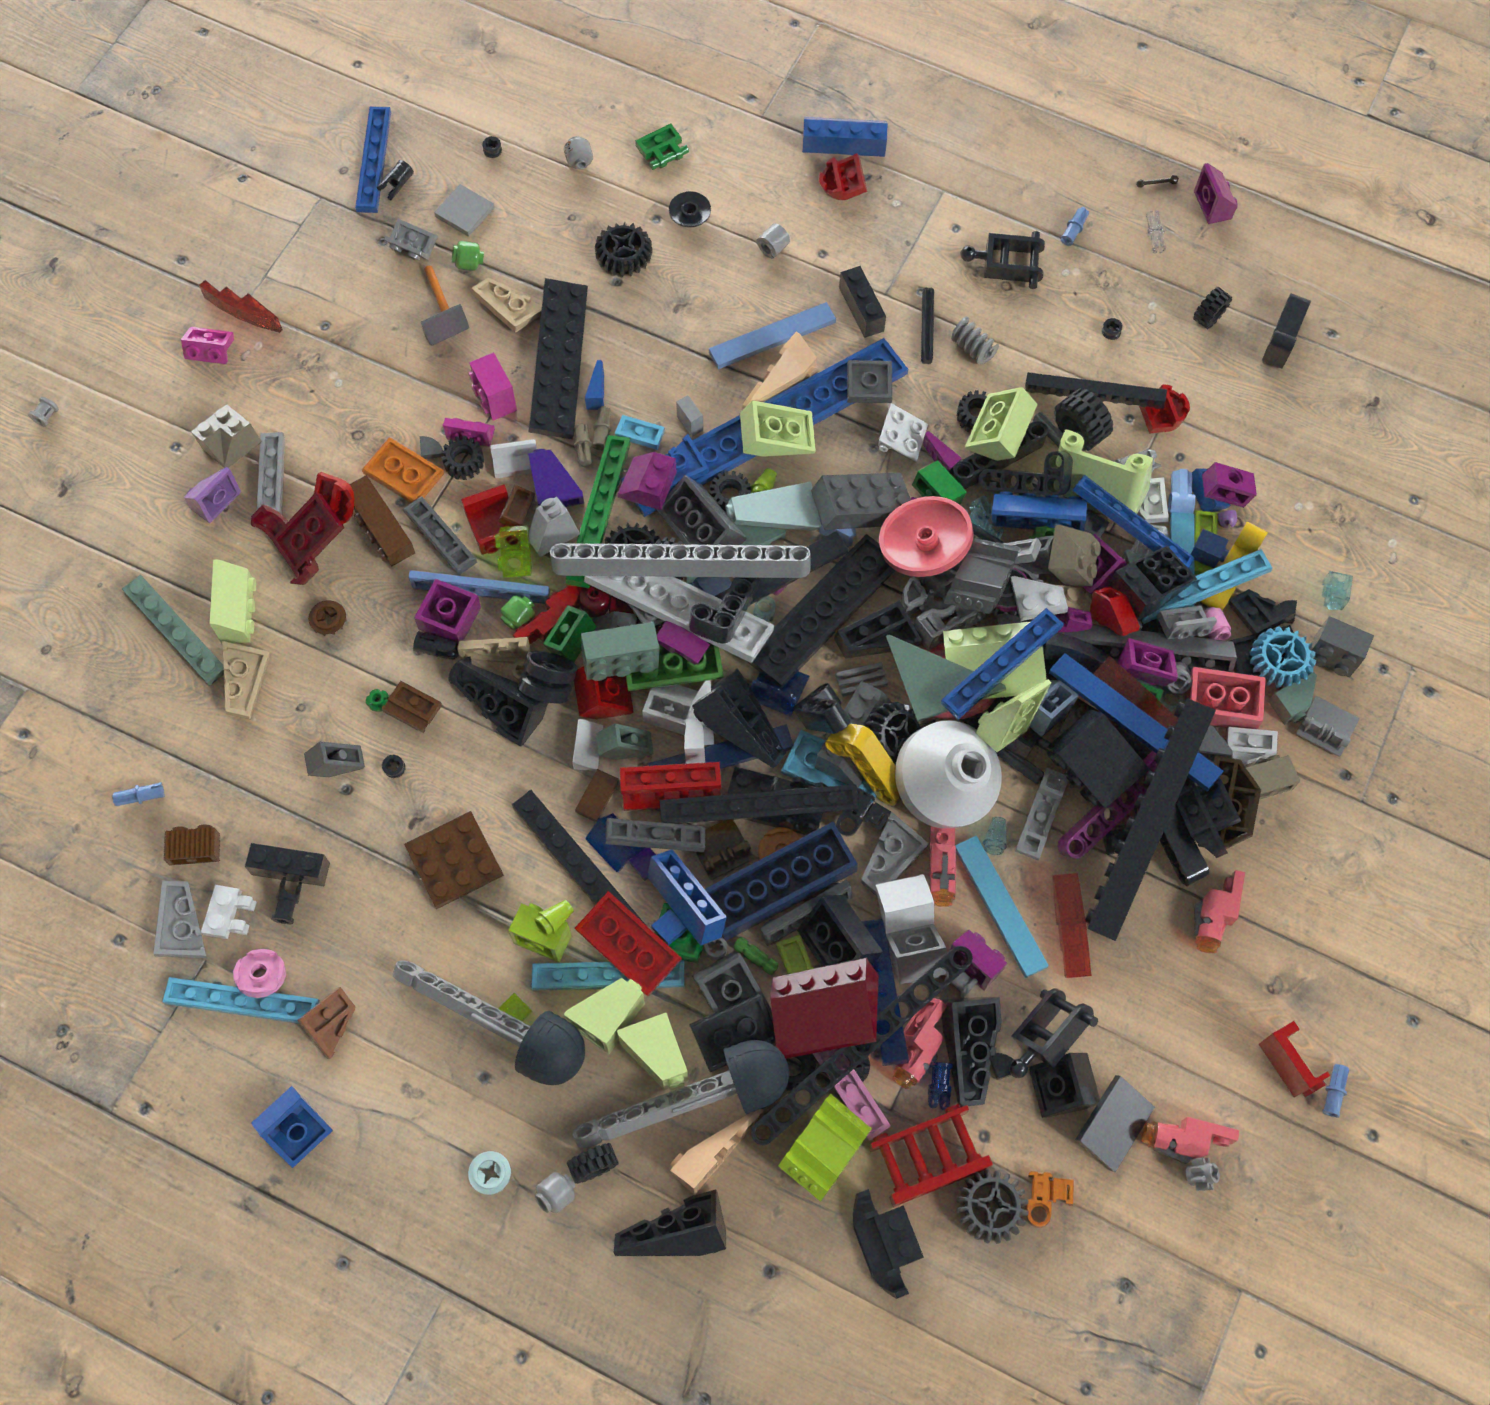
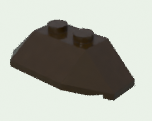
(1245, 797)

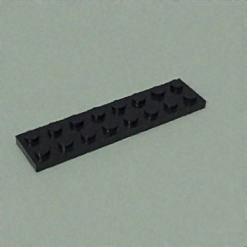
(558, 359)
(822, 611)

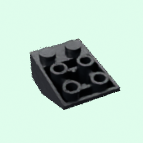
(1152, 581)

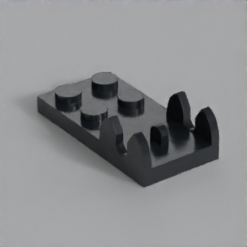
(750, 782)

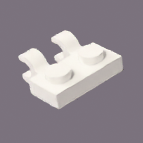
(222, 910)

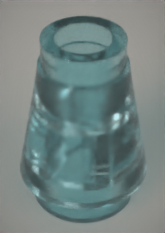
(996, 837)

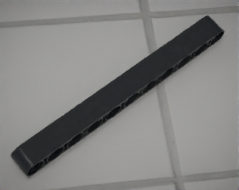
(856, 1057)

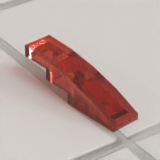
(243, 308)
(1126, 685)
(1071, 925)

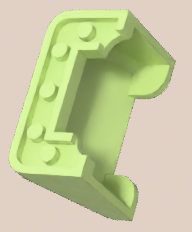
(1125, 482)

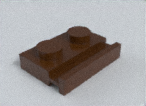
(412, 706)

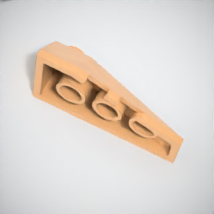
(793, 367)
(704, 1159)

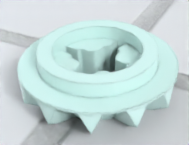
(485, 1161)

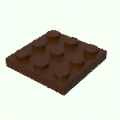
(453, 860)

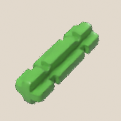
(756, 955)

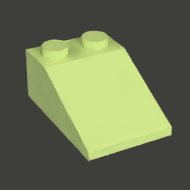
(776, 430)
(1011, 718)

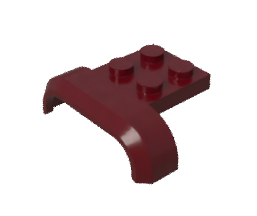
(302, 536)

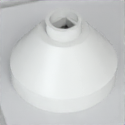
(948, 775)

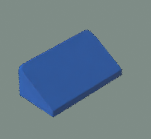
(1206, 504)

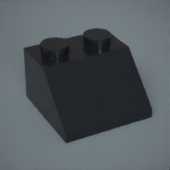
(1066, 1086)

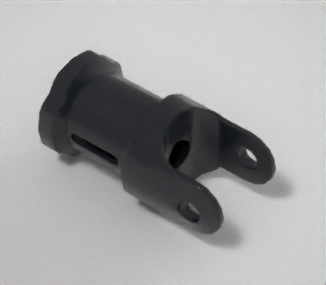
(286, 904)

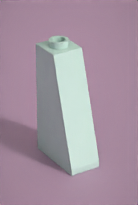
(777, 508)

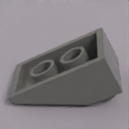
(728, 982)

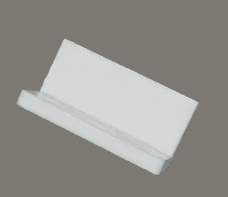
(512, 458)

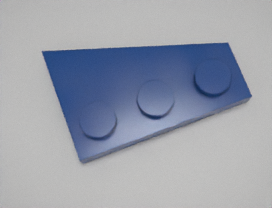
(688, 461)

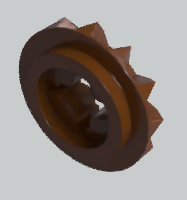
(317, 616)

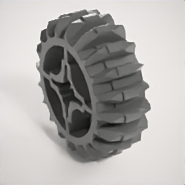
(1004, 1208)

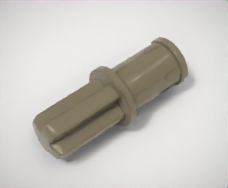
(601, 428)
(583, 444)

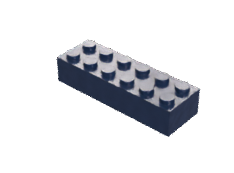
(782, 879)

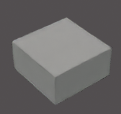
(689, 415)

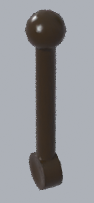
(1173, 180)

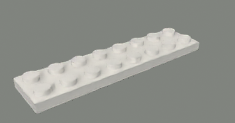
(672, 602)

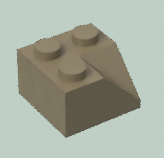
(226, 436)
(1074, 556)

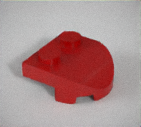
(843, 178)
(1169, 418)
(337, 494)

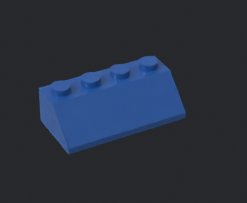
(844, 136)
(1033, 511)

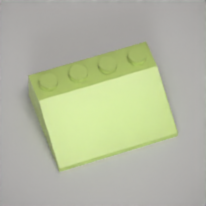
(975, 645)

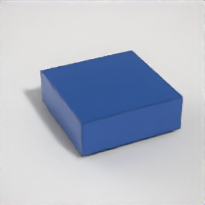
(669, 927)

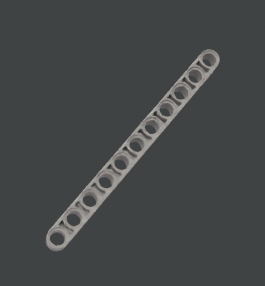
(681, 560)

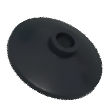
(687, 203)

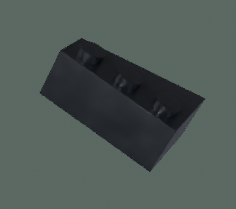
(869, 633)

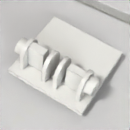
(902, 433)

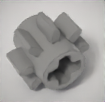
(1202, 1174)

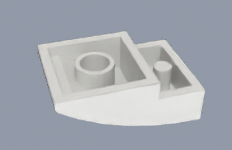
(697, 733)

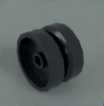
(547, 677)

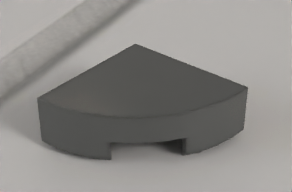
(430, 448)

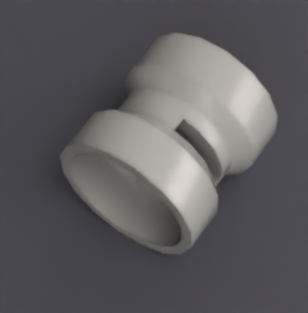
(1183, 685)

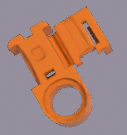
(1048, 1190)

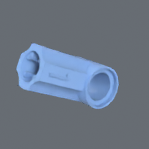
(1181, 496)

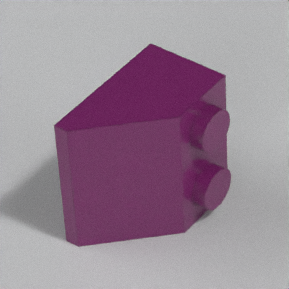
(1215, 195)
(649, 479)
(1107, 564)
(1148, 662)
(986, 962)

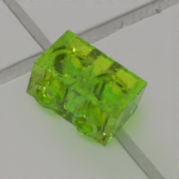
(519, 551)

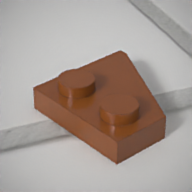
(328, 1021)

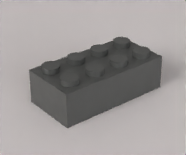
(858, 499)

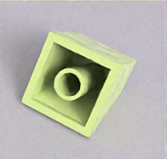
(607, 1012)
(656, 1051)

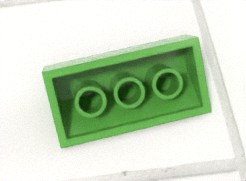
(675, 670)

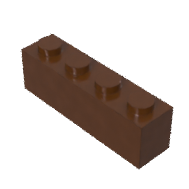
(380, 523)

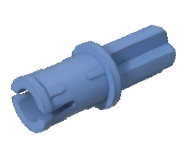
(1074, 226)
(138, 794)
(1336, 1090)

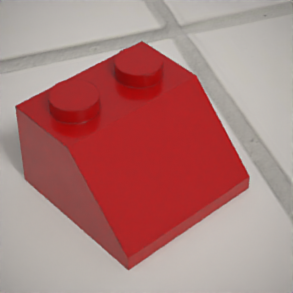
(603, 697)

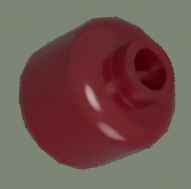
(594, 601)

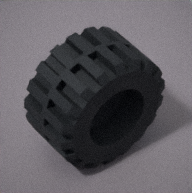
(1085, 415)

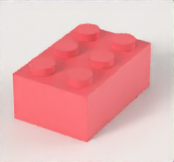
(1233, 696)

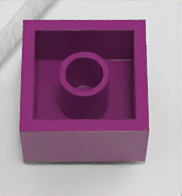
(447, 611)

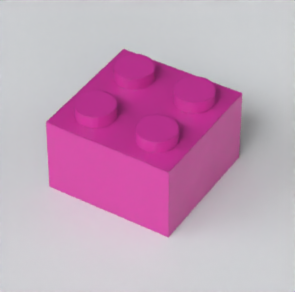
(492, 386)

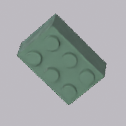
(620, 651)

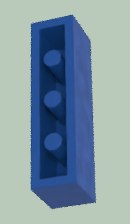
(686, 897)

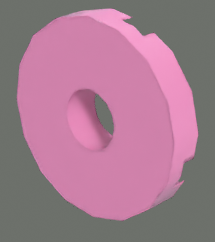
(259, 986)

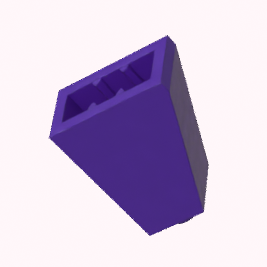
(553, 479)

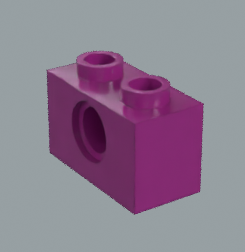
(1229, 484)

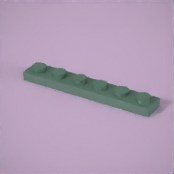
(174, 630)

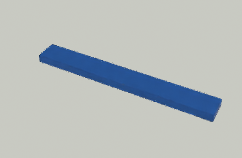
(1126, 715)

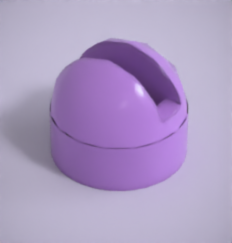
(1227, 517)

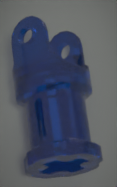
(939, 1088)

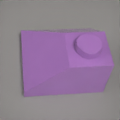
(213, 494)

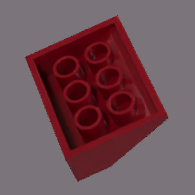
(825, 1008)

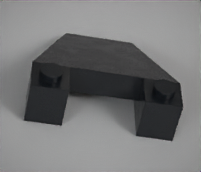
(738, 717)

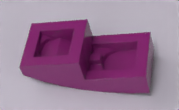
(1075, 620)
(682, 641)

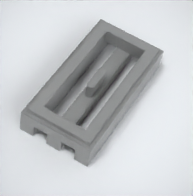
(859, 671)

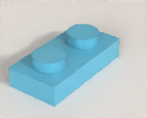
(640, 432)

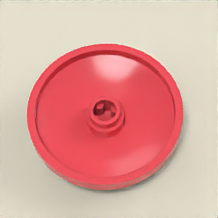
(926, 536)

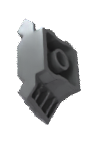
(982, 576)

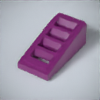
(940, 452)

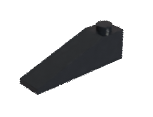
(500, 701)
(970, 1040)

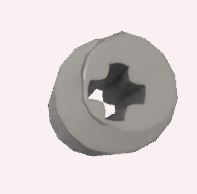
(972, 342)

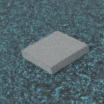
(464, 210)

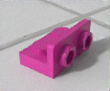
(206, 345)
(479, 431)

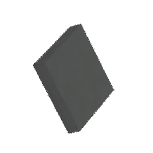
(869, 381)

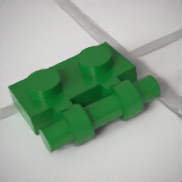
(659, 141)

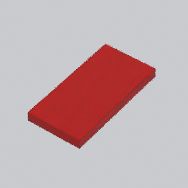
(628, 943)

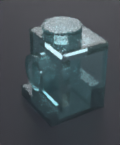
(1336, 590)

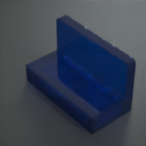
(614, 855)

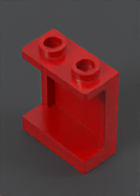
(483, 514)
(1289, 1063)

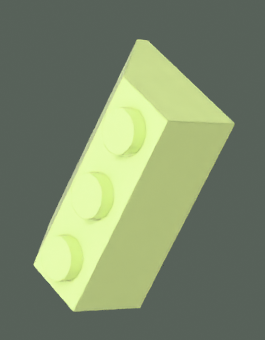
(1002, 424)
(232, 602)

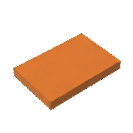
(402, 471)

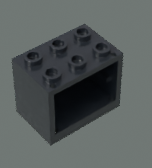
(1097, 759)

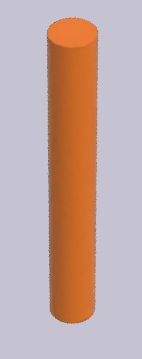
(436, 288)

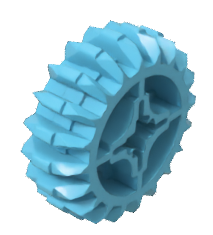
(1297, 657)

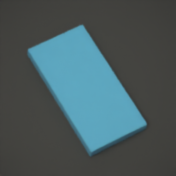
(802, 763)

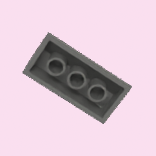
(698, 517)
(858, 710)

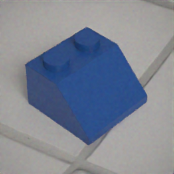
(291, 1126)

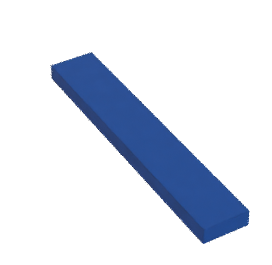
(373, 159)
(1128, 519)
(1002, 663)

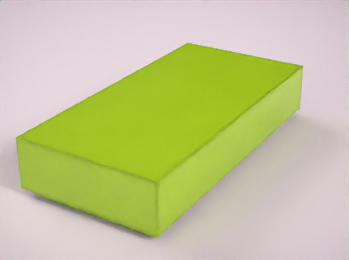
(794, 955)

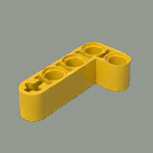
(1246, 543)
(870, 759)

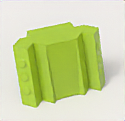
(825, 1147)

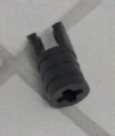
(397, 178)
(435, 645)

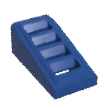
(595, 393)

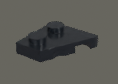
(1259, 612)

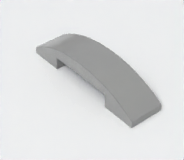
(1042, 814)

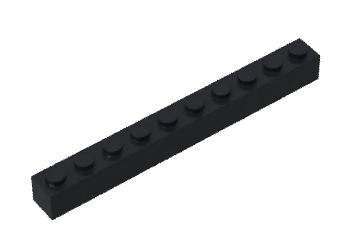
(1105, 391)

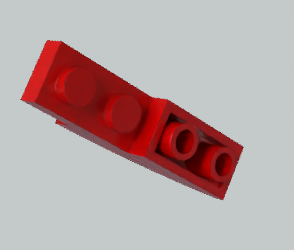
(545, 621)

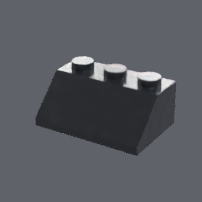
(837, 933)

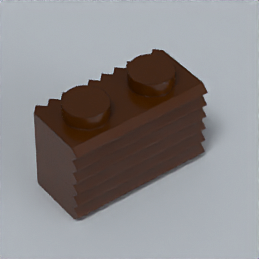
(191, 845)

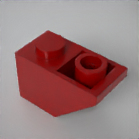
(1114, 611)

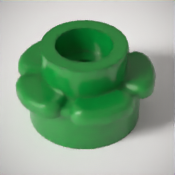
(374, 694)

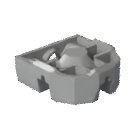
(930, 623)

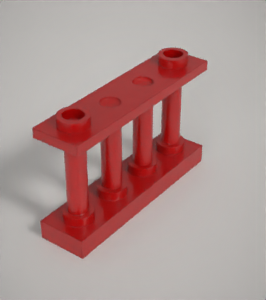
(647, 785)
(927, 1182)

